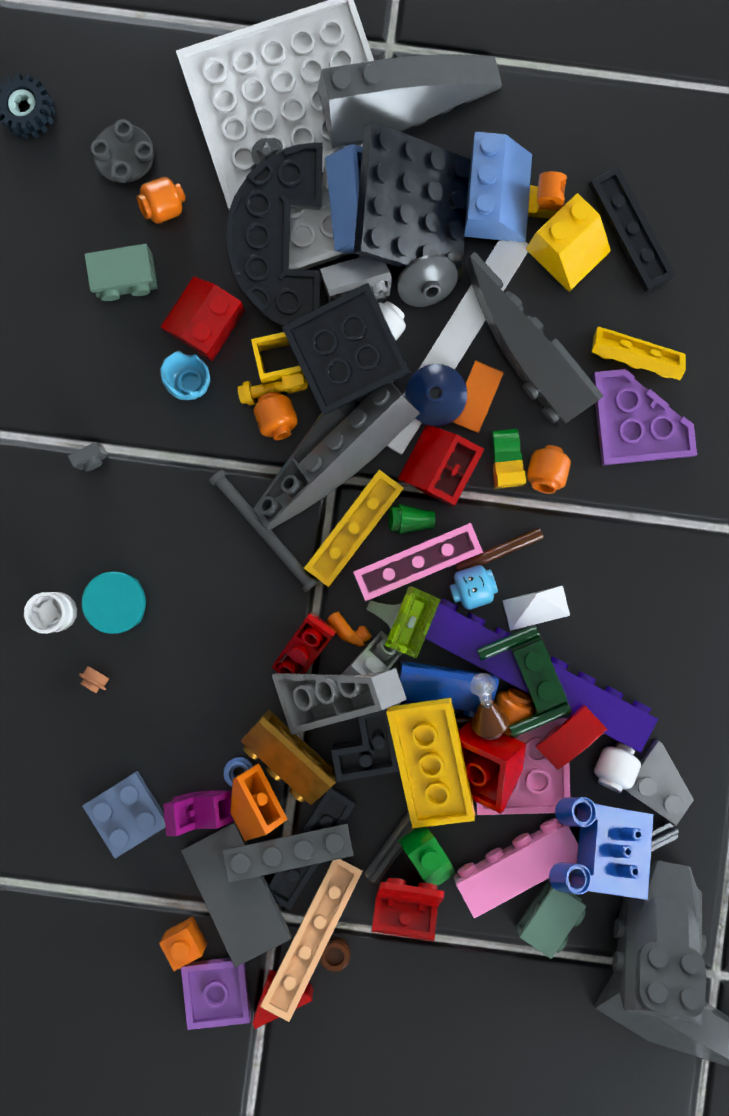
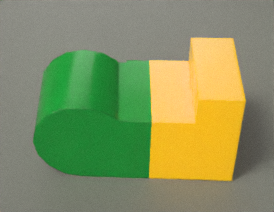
(507, 459)

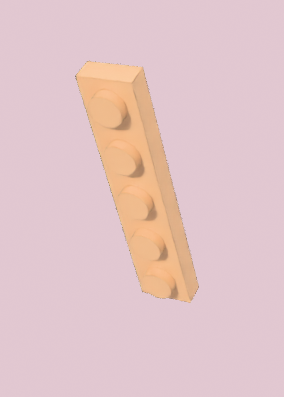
(311, 939)

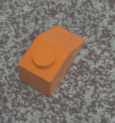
(255, 804)

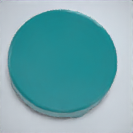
(113, 602)

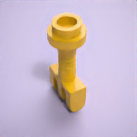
(289, 384)

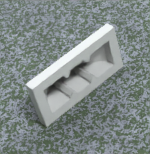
(536, 608)

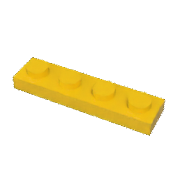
(354, 528)

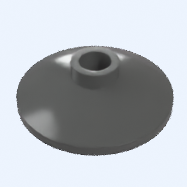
(427, 280)

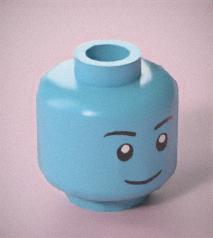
(474, 587)

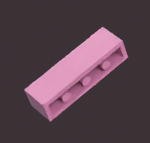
(418, 562)
(516, 867)

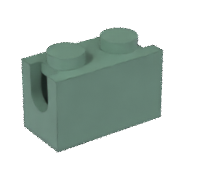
(121, 272)
(550, 920)

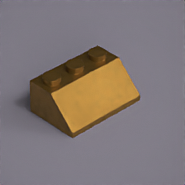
(289, 758)

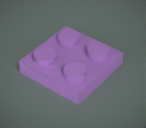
(215, 993)

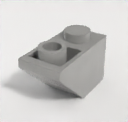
(374, 658)

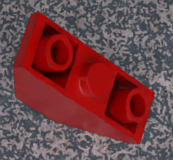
(304, 646)

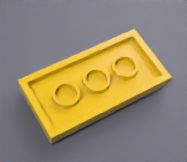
(431, 763)

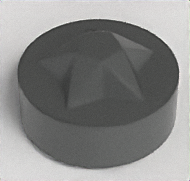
(264, 149)

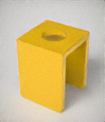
(267, 343)

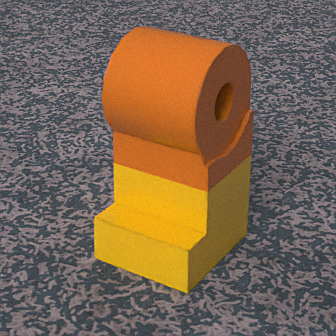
(548, 196)

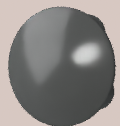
(123, 152)

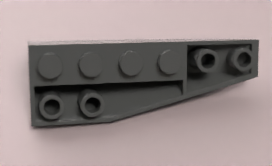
(334, 452)

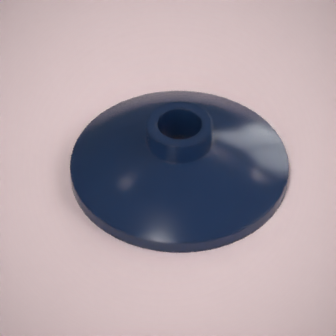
(450, 403)

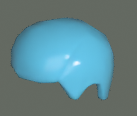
(185, 376)

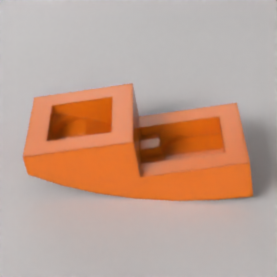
(480, 392)

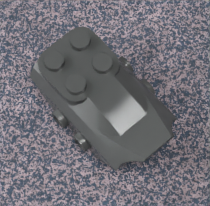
(662, 947)

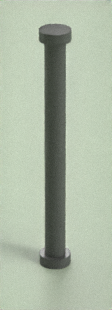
(267, 535)

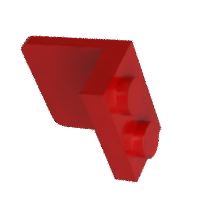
(406, 909)

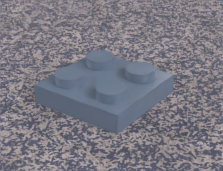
(125, 814)

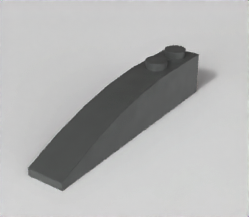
(401, 91)
(542, 365)
(703, 1041)

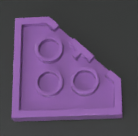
(638, 423)

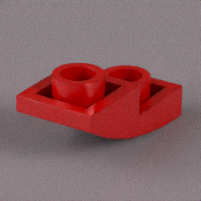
(571, 738)

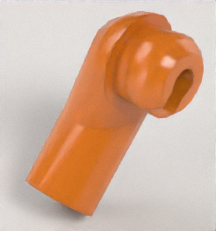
(346, 633)

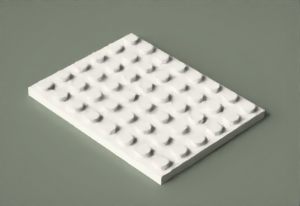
(266, 87)

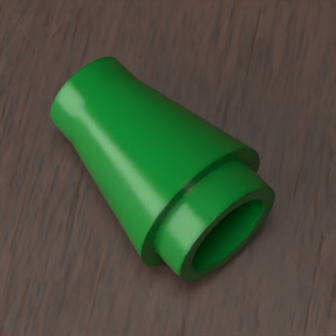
(409, 519)

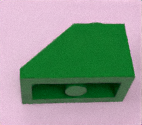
(427, 856)

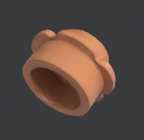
(93, 680)

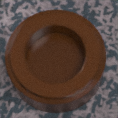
(336, 955)

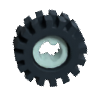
(37, 97)

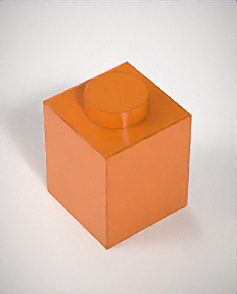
(183, 943)

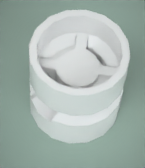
(50, 612)

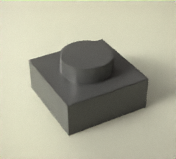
(88, 457)

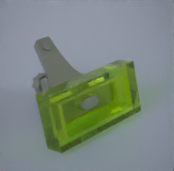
(407, 620)

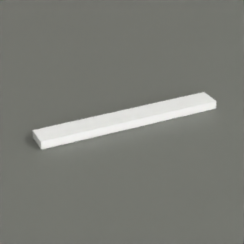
(464, 326)

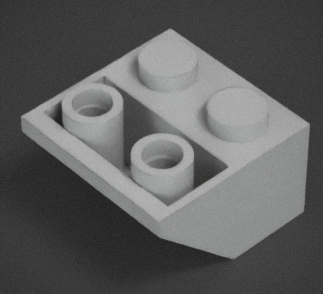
(351, 274)

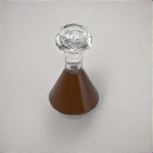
(488, 719)

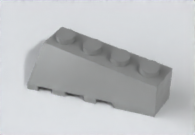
(326, 699)

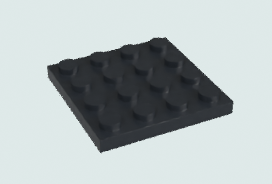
(410, 199)

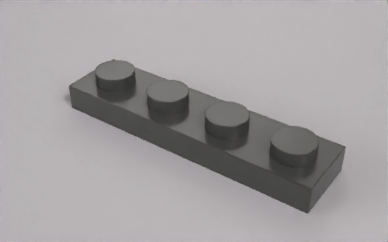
(287, 853)

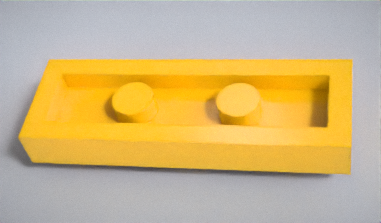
(639, 353)

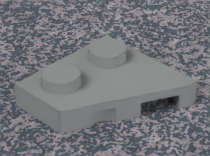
(661, 784)

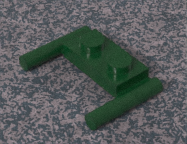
(537, 675)

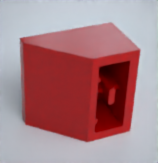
(441, 464)

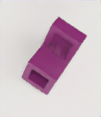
(197, 811)

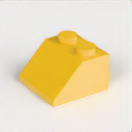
(571, 242)

